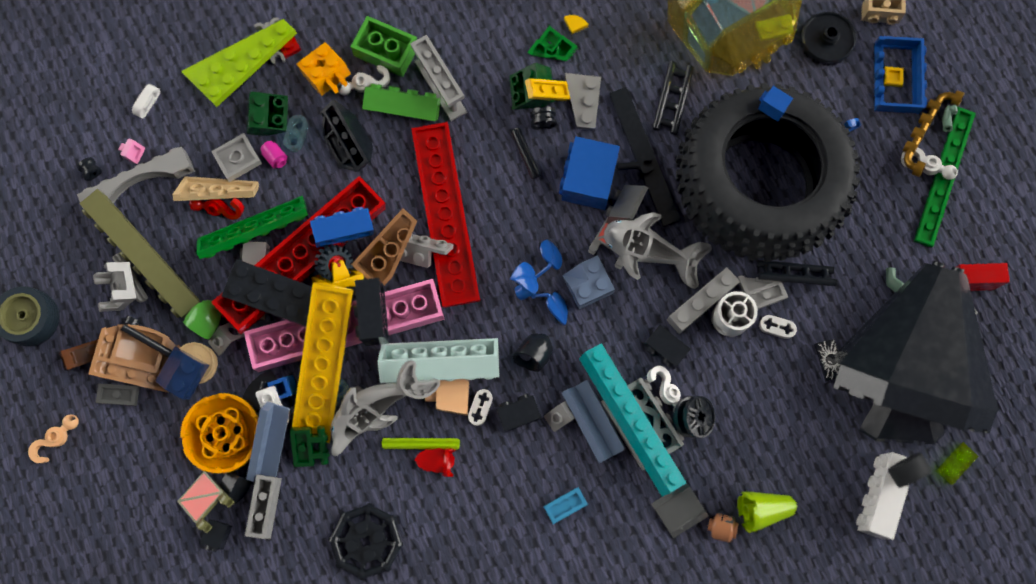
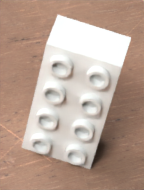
(884, 500)

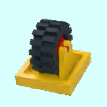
(335, 267)

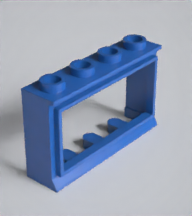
(919, 68)

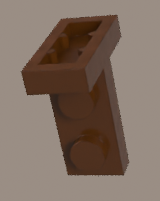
(78, 355)

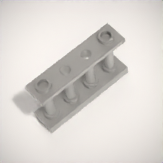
(439, 77)

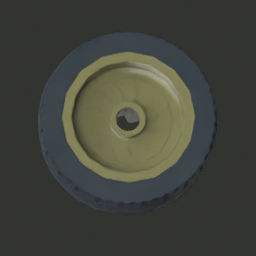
(27, 316)

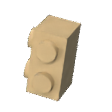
(883, 11)

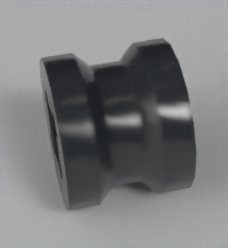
(89, 168)

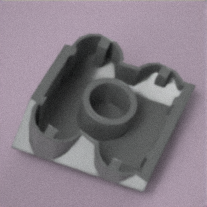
(679, 510)

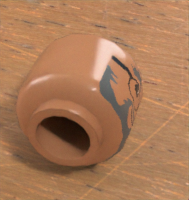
(723, 527)

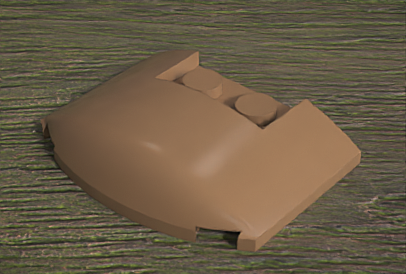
(129, 360)

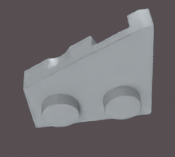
(763, 291)

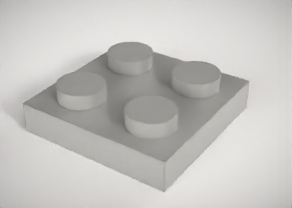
(236, 157)

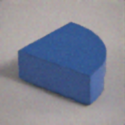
(852, 124)

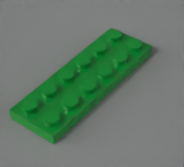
(253, 226)

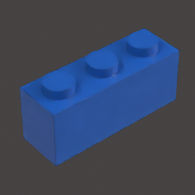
(342, 227)

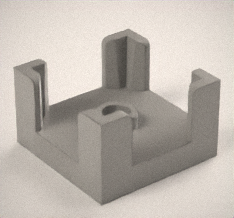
(121, 285)

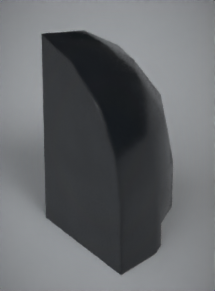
(235, 486)

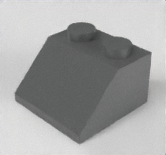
(626, 203)

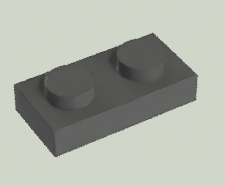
(117, 394)

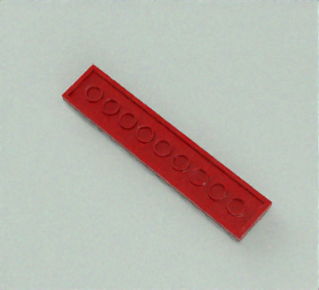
(445, 214)

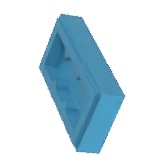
(565, 505)

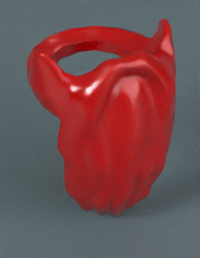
(437, 461)

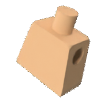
(451, 396)

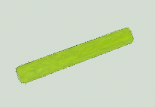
(420, 443)

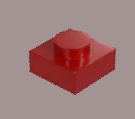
(290, 48)

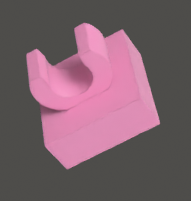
(131, 151)

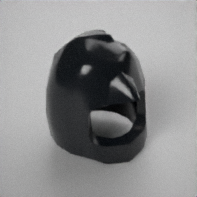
(538, 348)

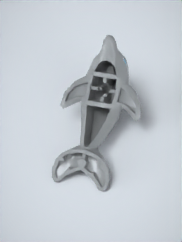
(638, 243)
(364, 408)

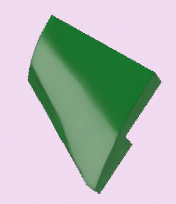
(561, 49)

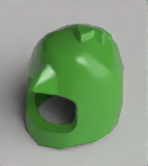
(203, 319)

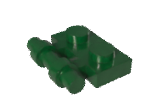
(303, 449)

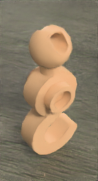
(53, 438)

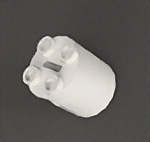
(734, 314)

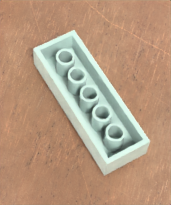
(441, 359)

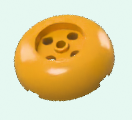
(202, 421)

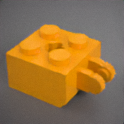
(324, 69)

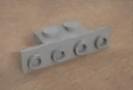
(420, 247)

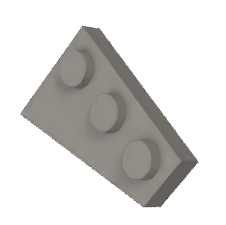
(584, 99)

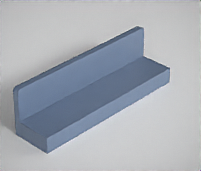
(593, 421)
(268, 441)

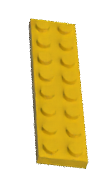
(322, 357)

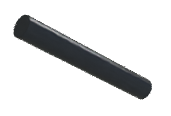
(146, 340)

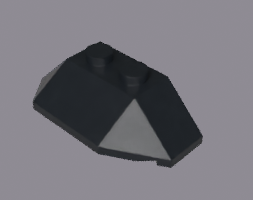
(345, 137)

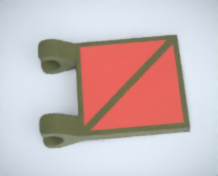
(202, 498)

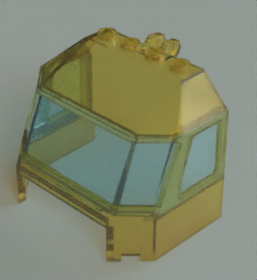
(733, 33)

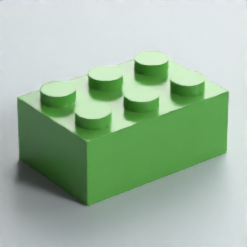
(384, 46)

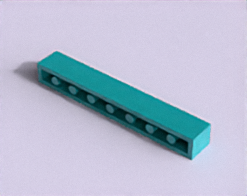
(632, 420)

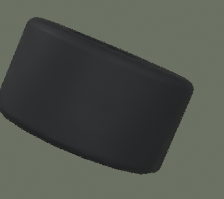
(909, 470)

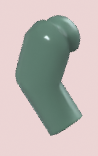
(947, 118)

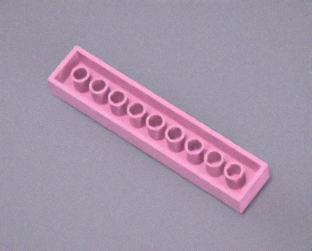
(284, 340)

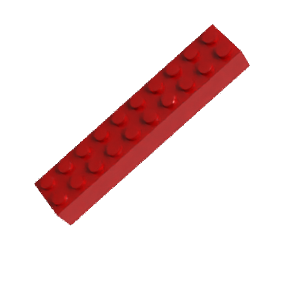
(297, 252)

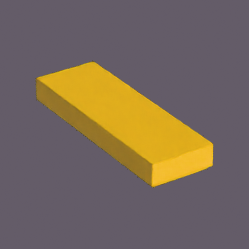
(547, 89)

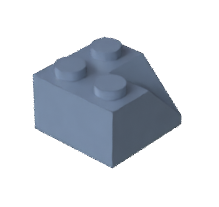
(588, 282)

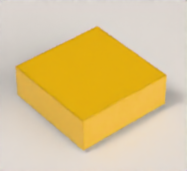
(893, 76)

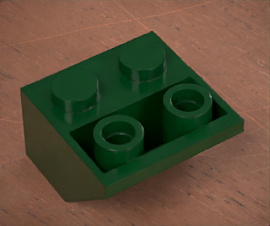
(518, 87)
(266, 114)

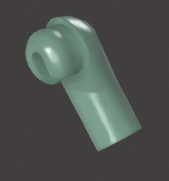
(891, 280)

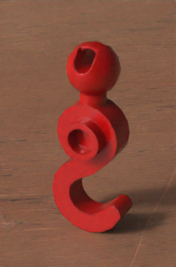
(217, 206)

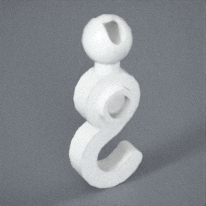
(362, 80)
(933, 165)
(668, 392)

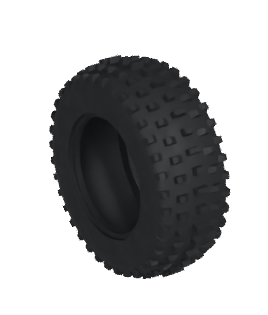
(742, 224)

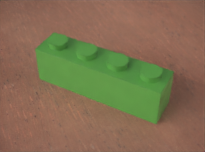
(401, 103)

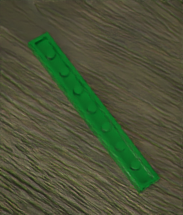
(942, 187)

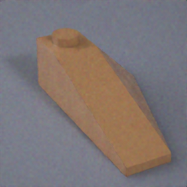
(386, 249)

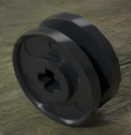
(694, 417)

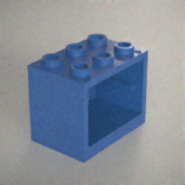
(588, 172)

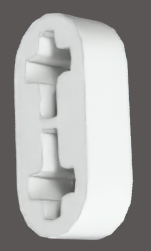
(145, 101)
(779, 322)
(484, 410)

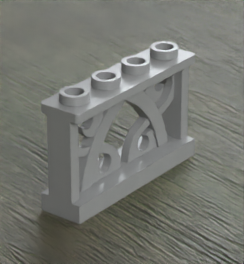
(658, 416)

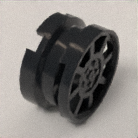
(543, 118)

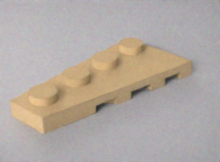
(210, 188)

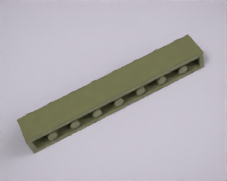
(139, 252)

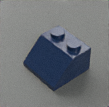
(181, 373)

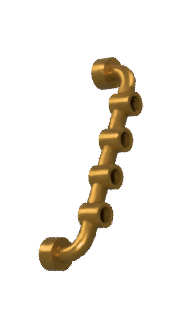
(925, 121)

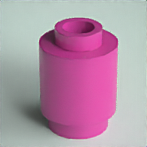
(273, 154)

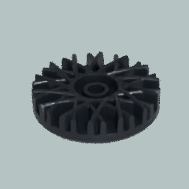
(828, 38)

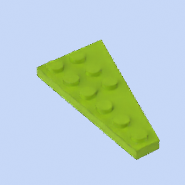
(228, 69)

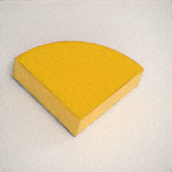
(575, 23)

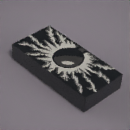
(825, 351)

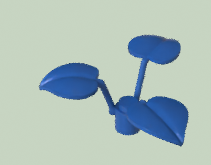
(528, 284)

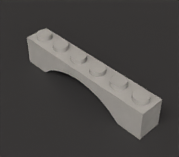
(172, 164)

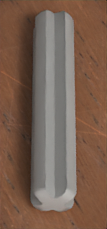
(141, 296)

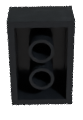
(371, 312)

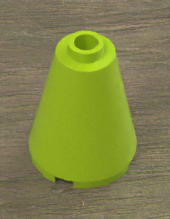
(764, 509)

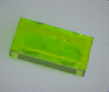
(957, 463)

